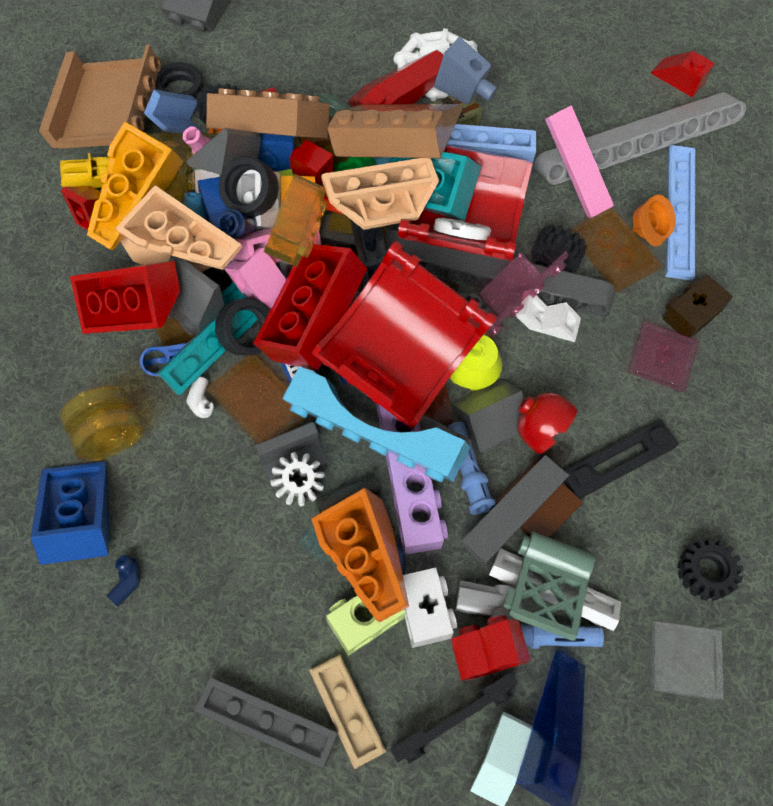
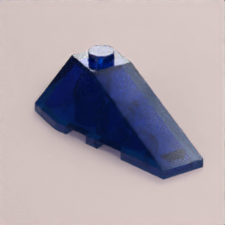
(555, 748)

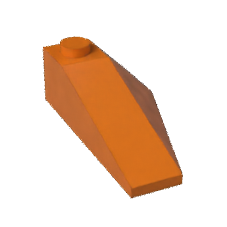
(365, 551)

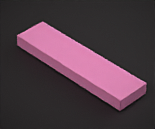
(579, 161)

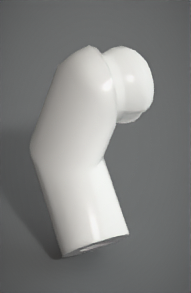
(197, 401)

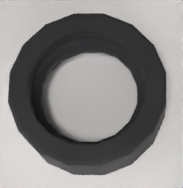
(180, 71)
(230, 177)
(223, 325)

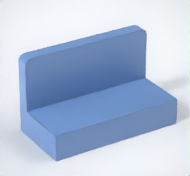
(171, 111)

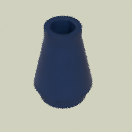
(236, 223)

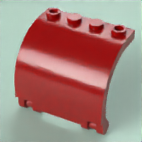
(494, 203)
(403, 336)

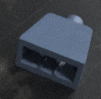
(464, 73)

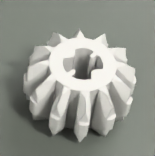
(304, 471)

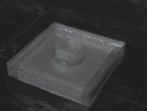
(687, 661)

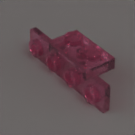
(514, 285)

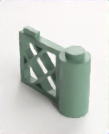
(557, 565)

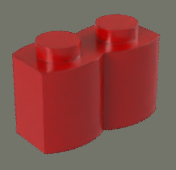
(490, 648)

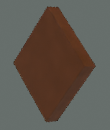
(552, 512)

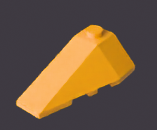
(132, 171)

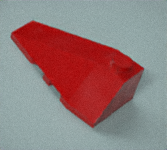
(402, 85)

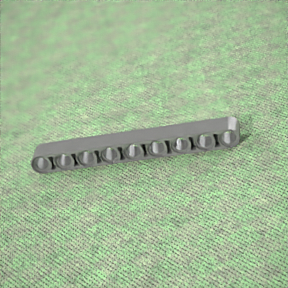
(649, 134)

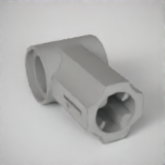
(483, 599)

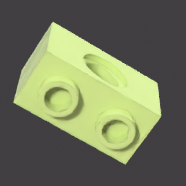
(350, 631)

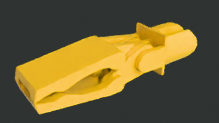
(83, 171)

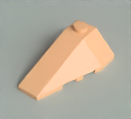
(175, 230)

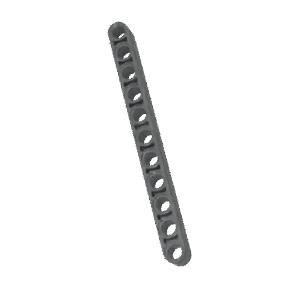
(476, 270)

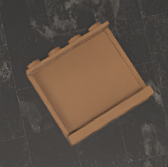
(97, 98)

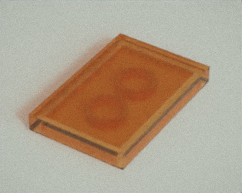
(616, 250)
(255, 400)

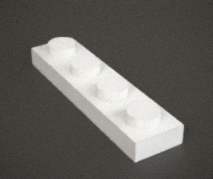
(597, 607)

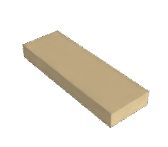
(347, 711)

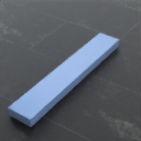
(681, 194)

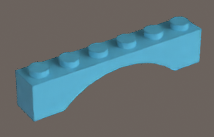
(430, 449)

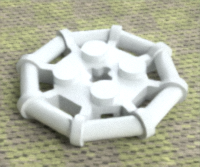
(427, 43)

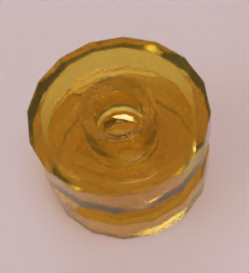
(100, 423)

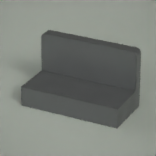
(300, 440)

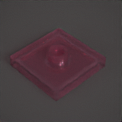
(663, 357)

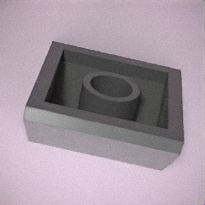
(224, 148)
(490, 414)

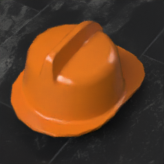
(654, 220)

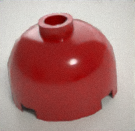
(544, 419)

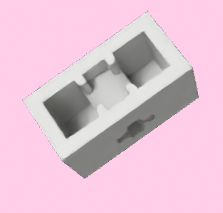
(426, 627)

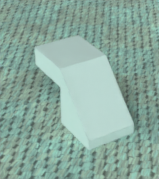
(503, 760)

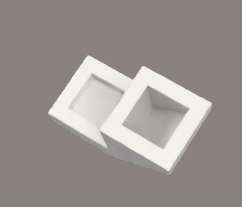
(553, 320)

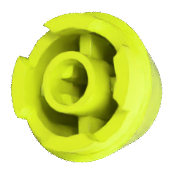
(480, 366)

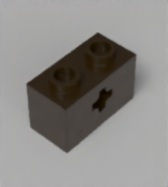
(697, 306)

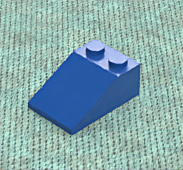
(72, 513)

